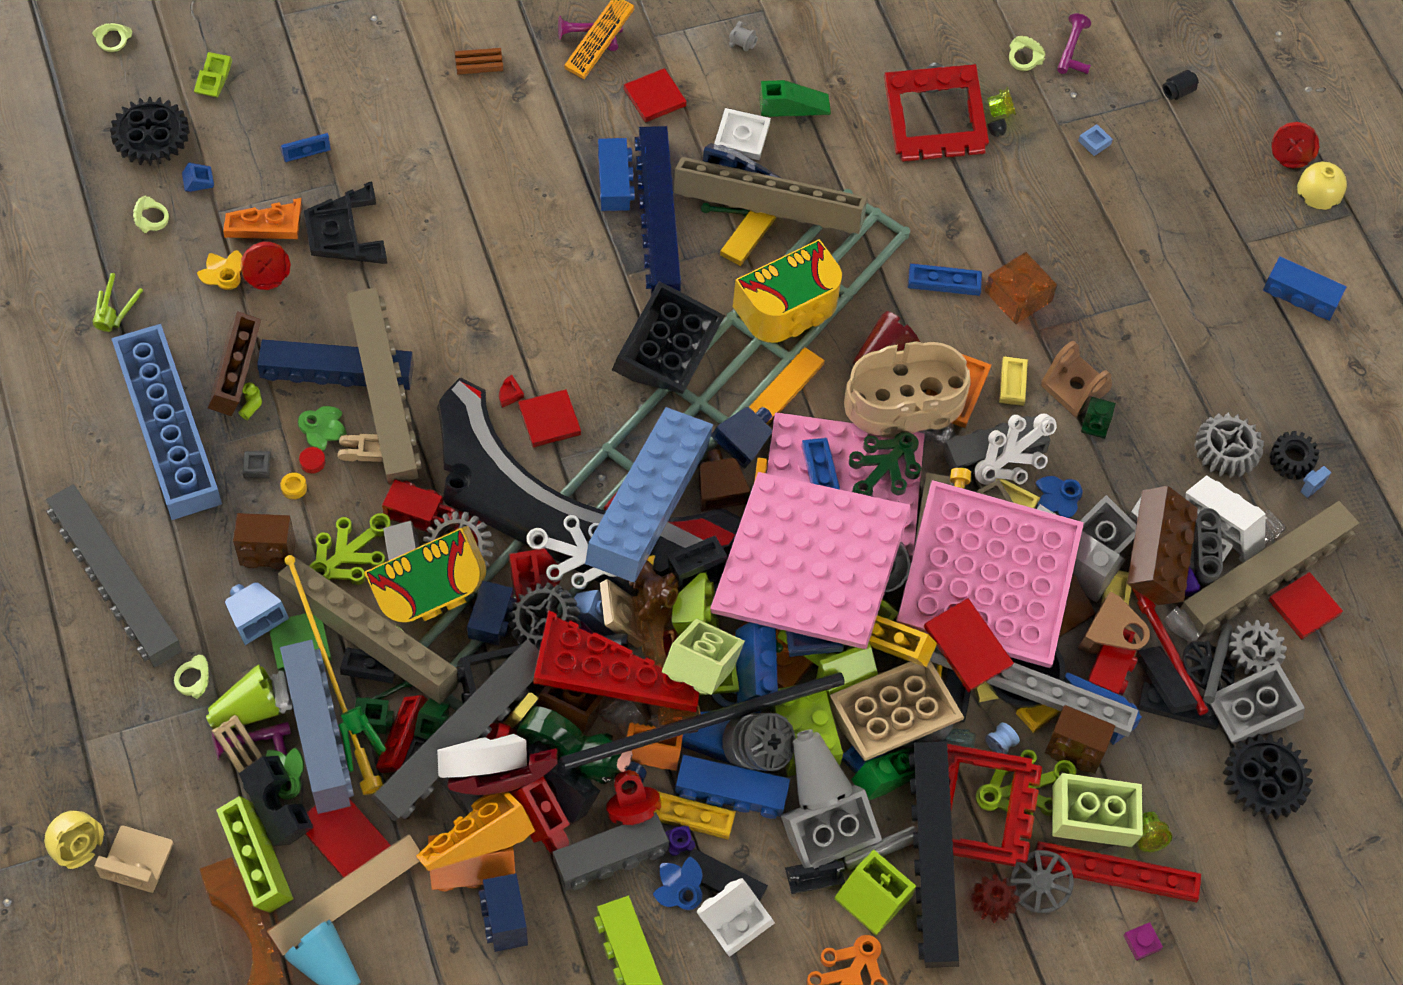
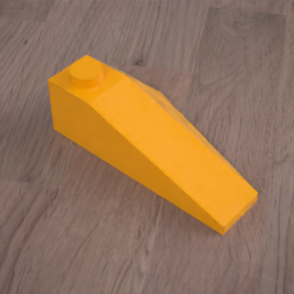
(492, 825)

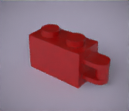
(413, 504)
(1112, 666)
(543, 814)

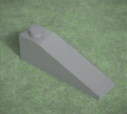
(1094, 564)

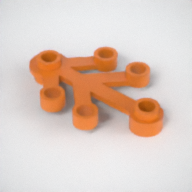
(851, 975)

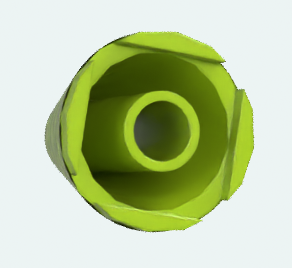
(248, 699)

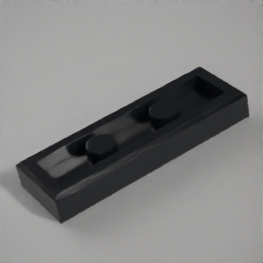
(1166, 679)
(718, 875)

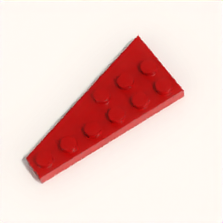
(602, 667)

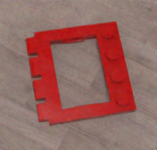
(936, 79)
(1021, 799)

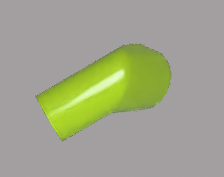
(253, 400)

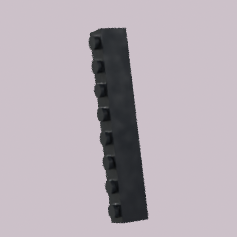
(935, 855)

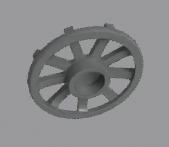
(1043, 881)

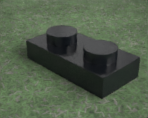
(362, 665)

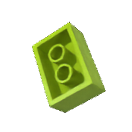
(811, 713)

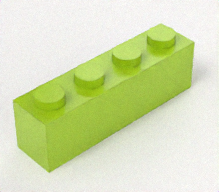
(254, 855)
(626, 943)

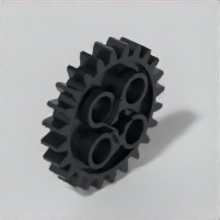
(150, 131)
(1284, 764)

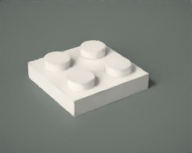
(743, 132)

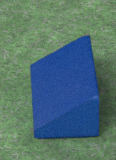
(305, 147)

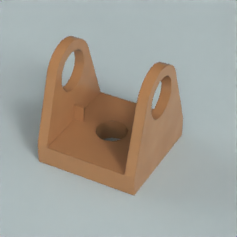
(1075, 369)
(1109, 626)

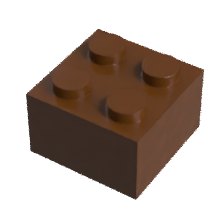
(263, 540)
(1080, 739)

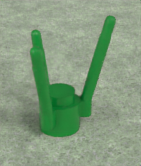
(356, 721)

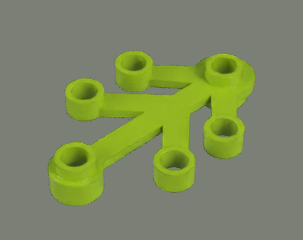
(347, 553)
(999, 794)

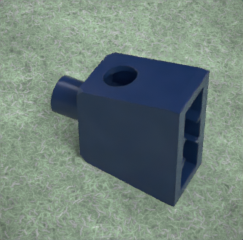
(744, 434)

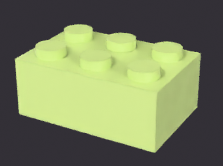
(702, 656)
(1097, 810)

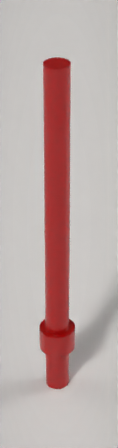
(1148, 607)

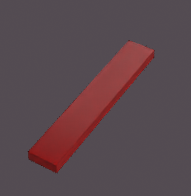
(1124, 872)

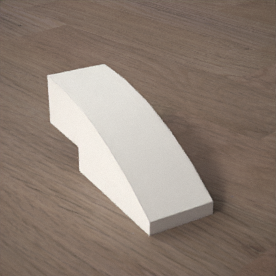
(482, 757)

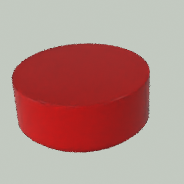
(312, 460)

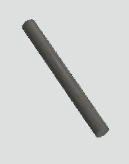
(1217, 664)

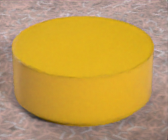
(293, 486)

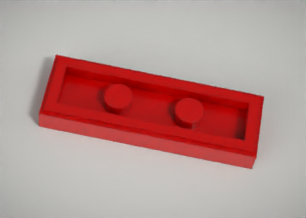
(401, 734)

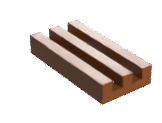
(478, 58)

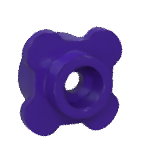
(680, 833)

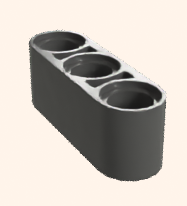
(1210, 536)

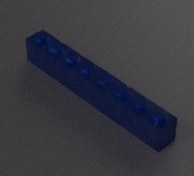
(658, 207)

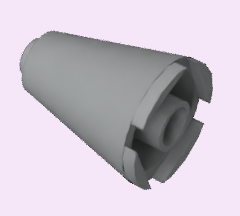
(817, 772)

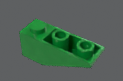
(791, 99)
(884, 774)

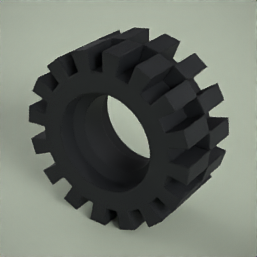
(1296, 443)

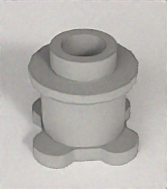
(743, 37)

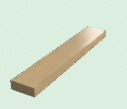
(345, 893)

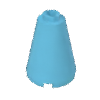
(323, 957)

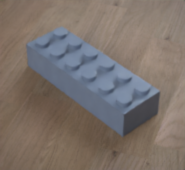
(317, 726)

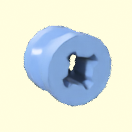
(1002, 738)

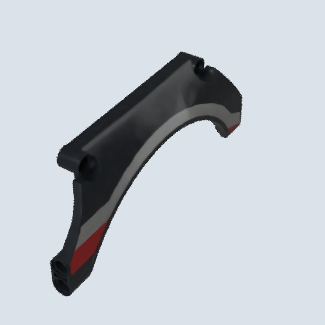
(511, 500)

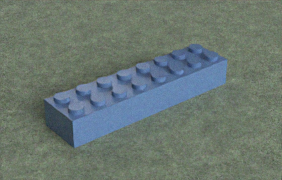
(166, 422)
(648, 495)

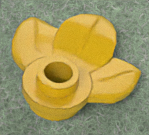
(221, 269)

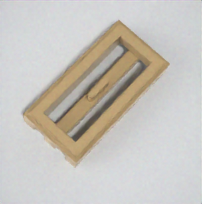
(224, 744)

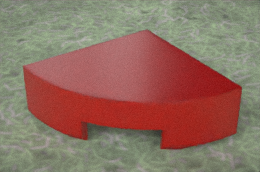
(510, 392)

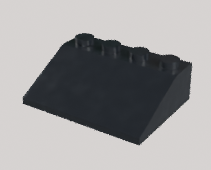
(668, 340)

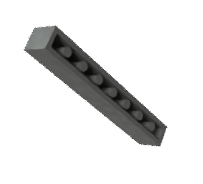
(113, 575)
(466, 724)

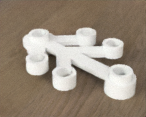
(1013, 449)
(577, 552)

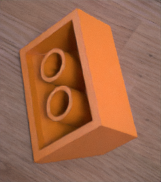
(473, 871)

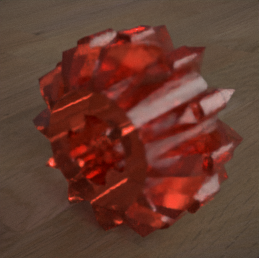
(1002, 891)

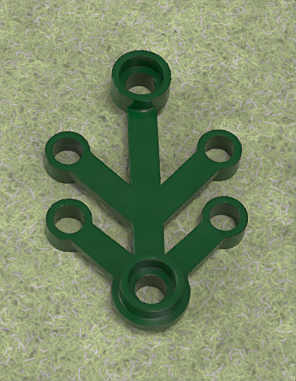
(886, 462)

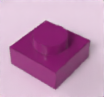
(1143, 941)

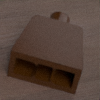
(721, 483)

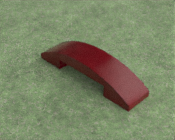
(506, 781)

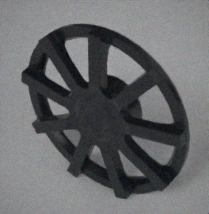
(1204, 664)

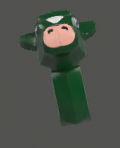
(562, 734)

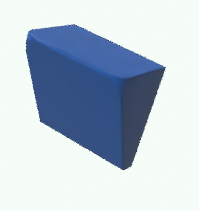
(197, 177)

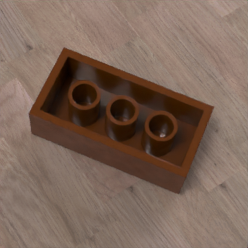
(1162, 545)

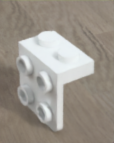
(735, 916)

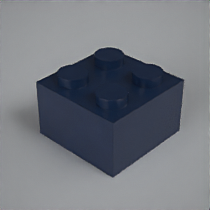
(505, 913)

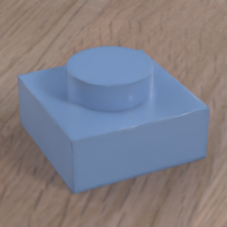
(1095, 140)
(1315, 481)

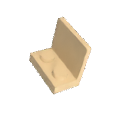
(135, 859)

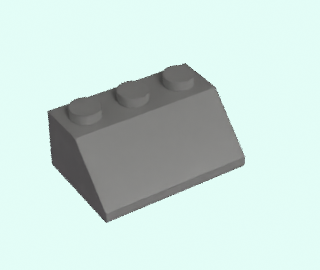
(833, 830)

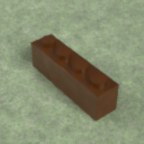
(234, 363)

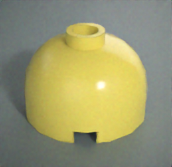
(1322, 185)
(73, 838)

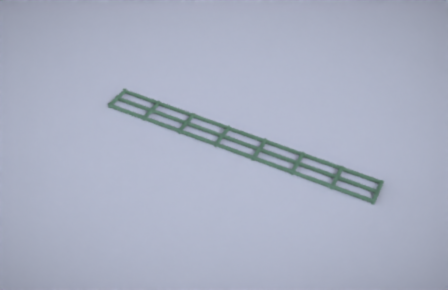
(698, 403)

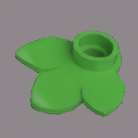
(325, 426)
(294, 766)

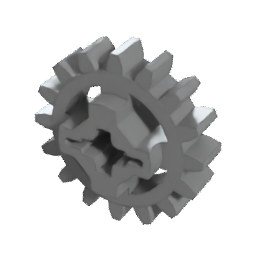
(1265, 642)

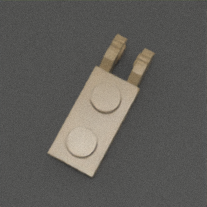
(367, 449)

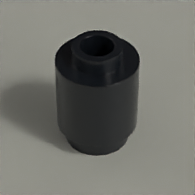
(1180, 85)

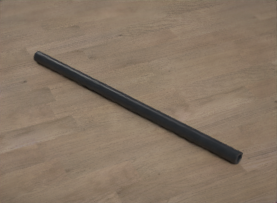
(701, 721)

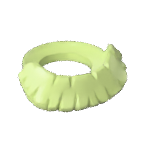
(124, 31)
(1021, 42)
(141, 222)
(198, 662)

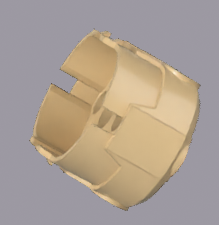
(922, 367)

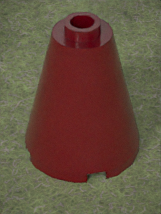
(887, 333)

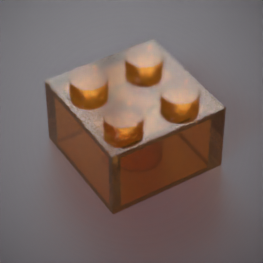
(1020, 287)

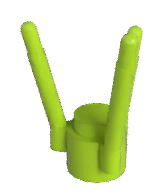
(105, 316)

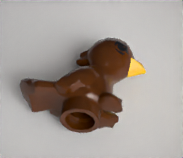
(656, 591)

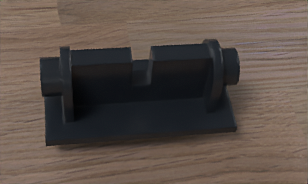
(808, 879)

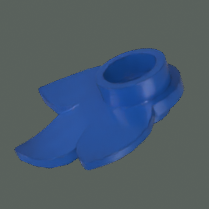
(1055, 495)
(677, 881)

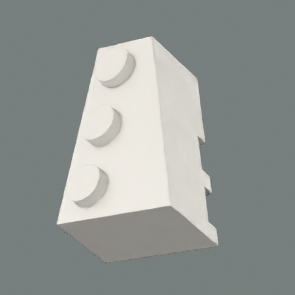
(1240, 521)

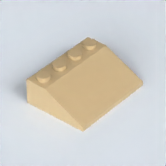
(894, 709)

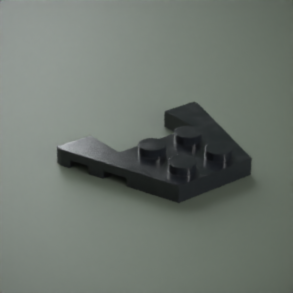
(333, 229)

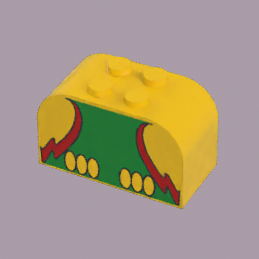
(789, 293)
(429, 577)

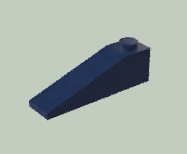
(731, 158)

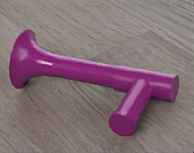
(1078, 23)
(566, 27)
(272, 732)

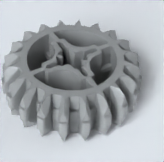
(1237, 457)
(456, 522)

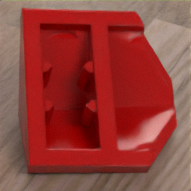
(529, 569)

